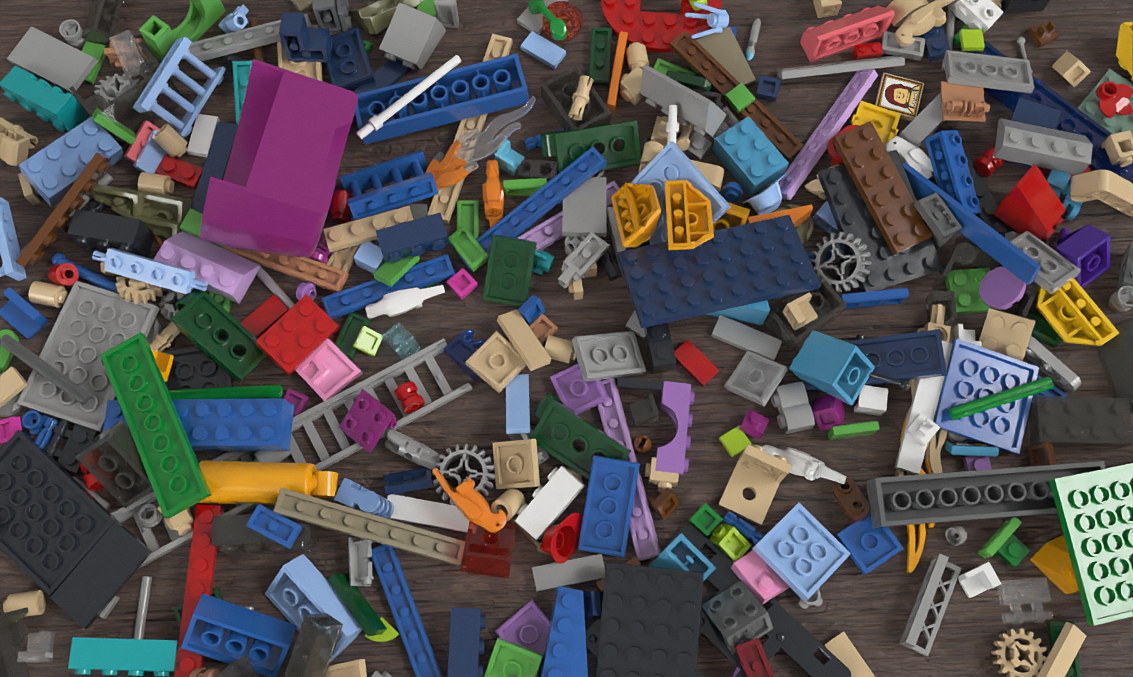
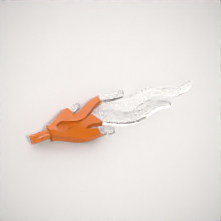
(466, 151)

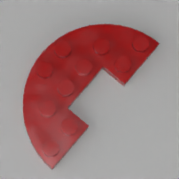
(654, 28)

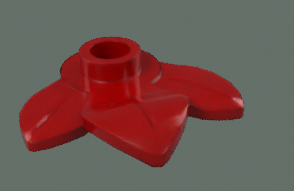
(1115, 99)

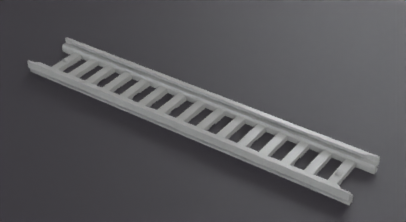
(305, 419)

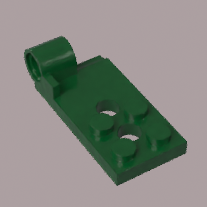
(571, 144)
(202, 318)
(561, 427)

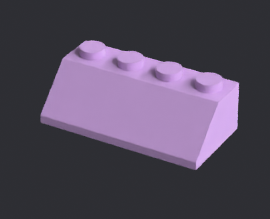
(222, 270)

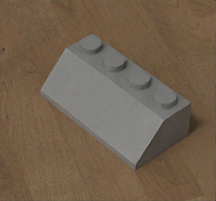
(691, 106)
(1042, 147)

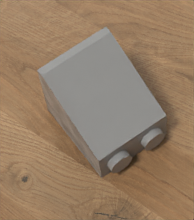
(411, 37)

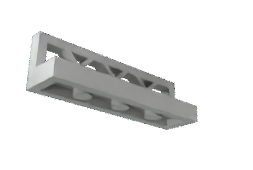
(925, 602)

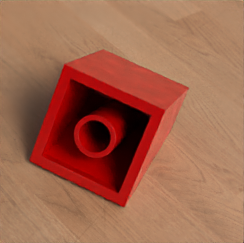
(1032, 206)

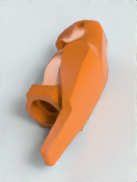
(493, 194)
(473, 504)

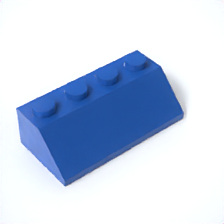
(232, 631)

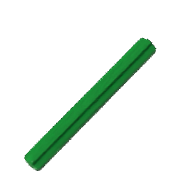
(242, 392)
(1000, 398)

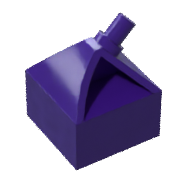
(1086, 249)

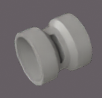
(72, 33)
(1122, 299)

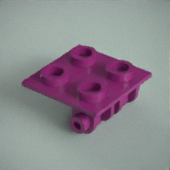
(367, 421)

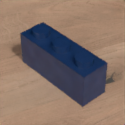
(412, 238)
(466, 642)

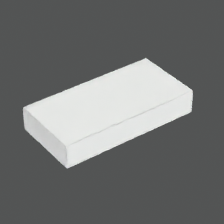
(202, 135)

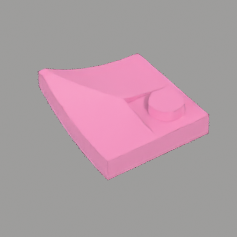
(328, 370)
(759, 577)

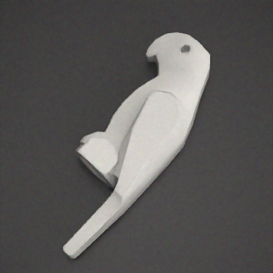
(912, 155)
(402, 301)
(805, 464)

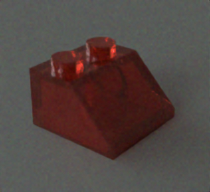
(488, 551)

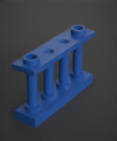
(391, 196)

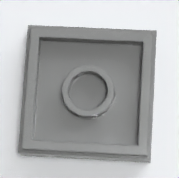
(756, 378)

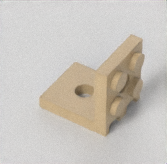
(757, 472)

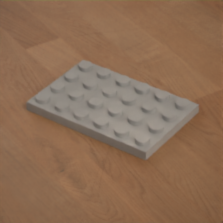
(86, 328)

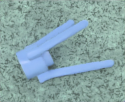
(717, 19)

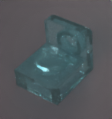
(401, 341)

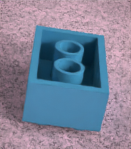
(749, 156)

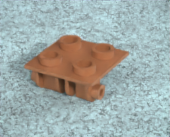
(963, 103)

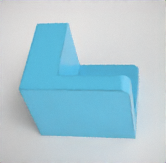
(508, 159)

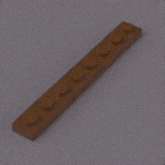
(723, 82)

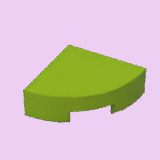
(388, 635)

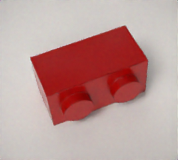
(867, 51)

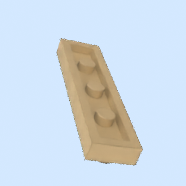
(364, 229)

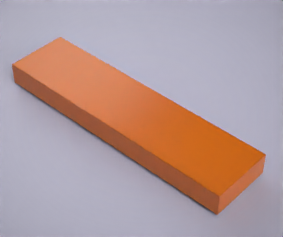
(617, 71)

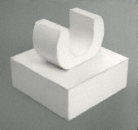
(922, 429)

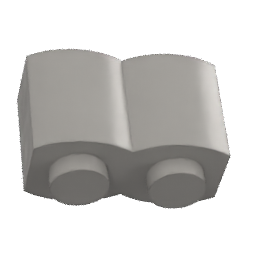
(793, 408)

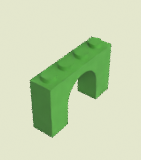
(200, 18)

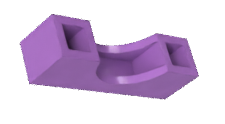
(676, 401)

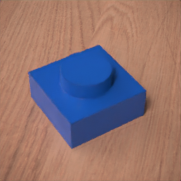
(531, 309)

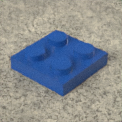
(869, 545)

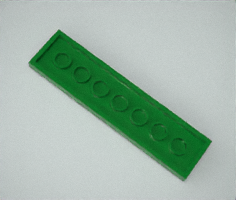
(155, 426)

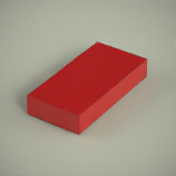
(264, 316)
(695, 363)

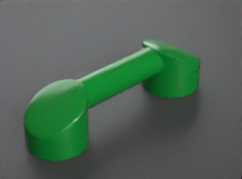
(557, 26)

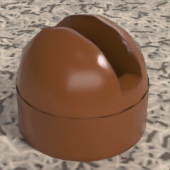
(647, 445)

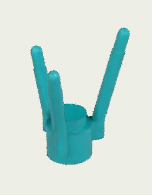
(542, 261)

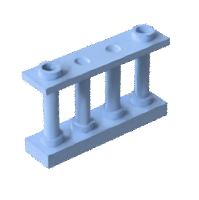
(158, 84)
(9, 245)

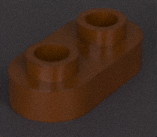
(849, 498)

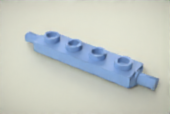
(149, 271)

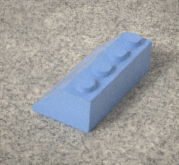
(302, 591)

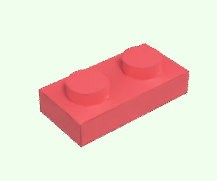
(142, 136)

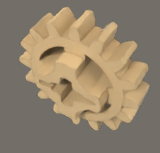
(137, 290)
(1030, 656)

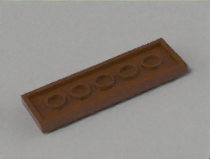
(882, 187)
(60, 216)

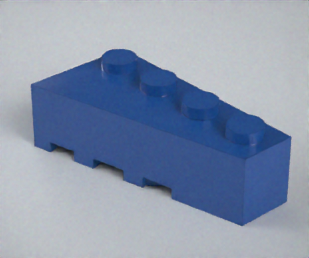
(566, 638)

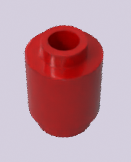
(339, 208)
(63, 274)

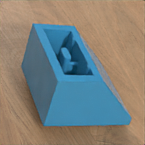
(684, 556)

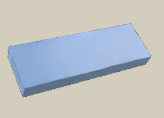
(518, 405)

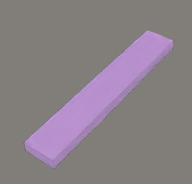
(551, 229)

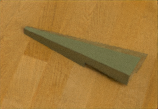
(379, 14)
(157, 211)

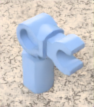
(234, 21)

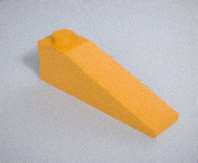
(1056, 564)

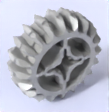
(837, 253)
(453, 473)

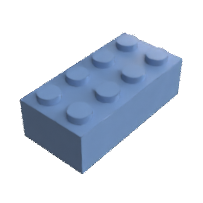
(61, 163)

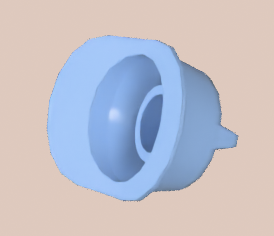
(768, 199)

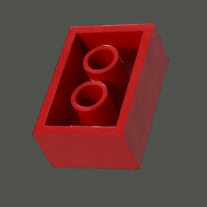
(297, 335)

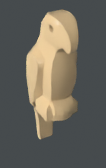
(921, 22)

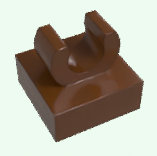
(1043, 33)
(1041, 454)
(665, 502)

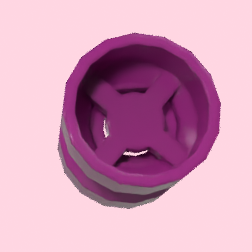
(322, 252)

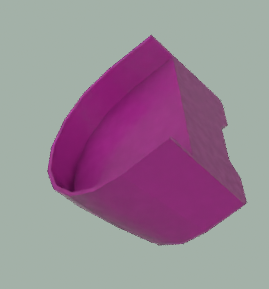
(280, 164)

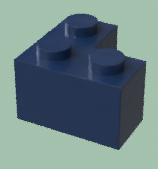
(303, 42)

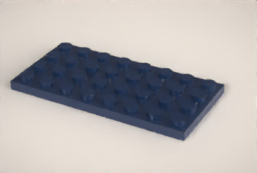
(723, 273)

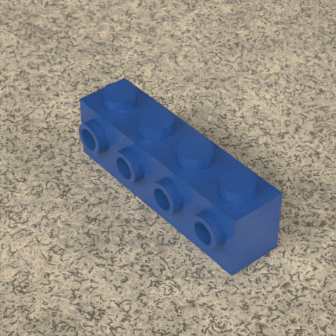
(952, 168)

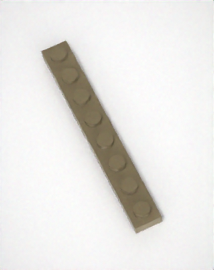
(369, 526)

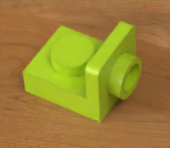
(730, 541)

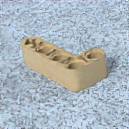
(711, 172)
(1105, 187)

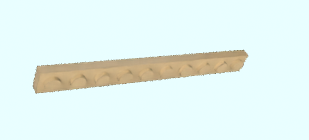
(447, 197)

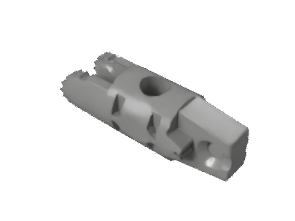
(411, 449)

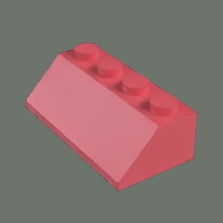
(846, 32)

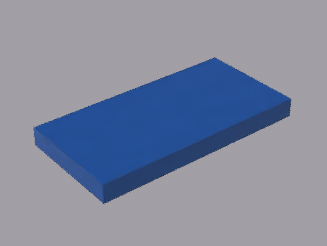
(608, 506)

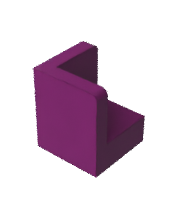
(828, 412)

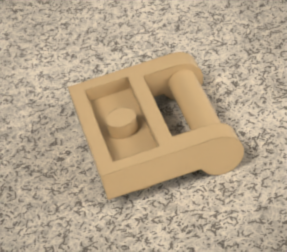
(660, 135)

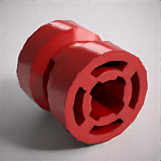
(987, 164)
(409, 397)

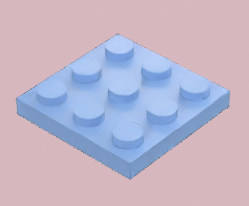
(801, 552)

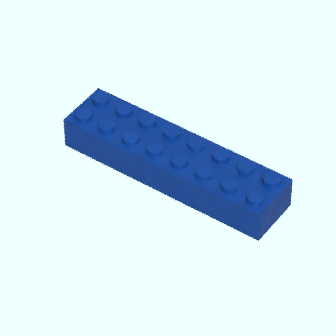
(452, 98)
(228, 423)

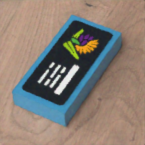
(971, 448)

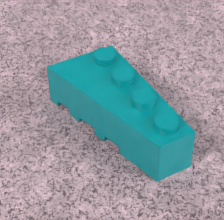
(44, 99)
(123, 655)

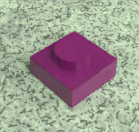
(754, 424)

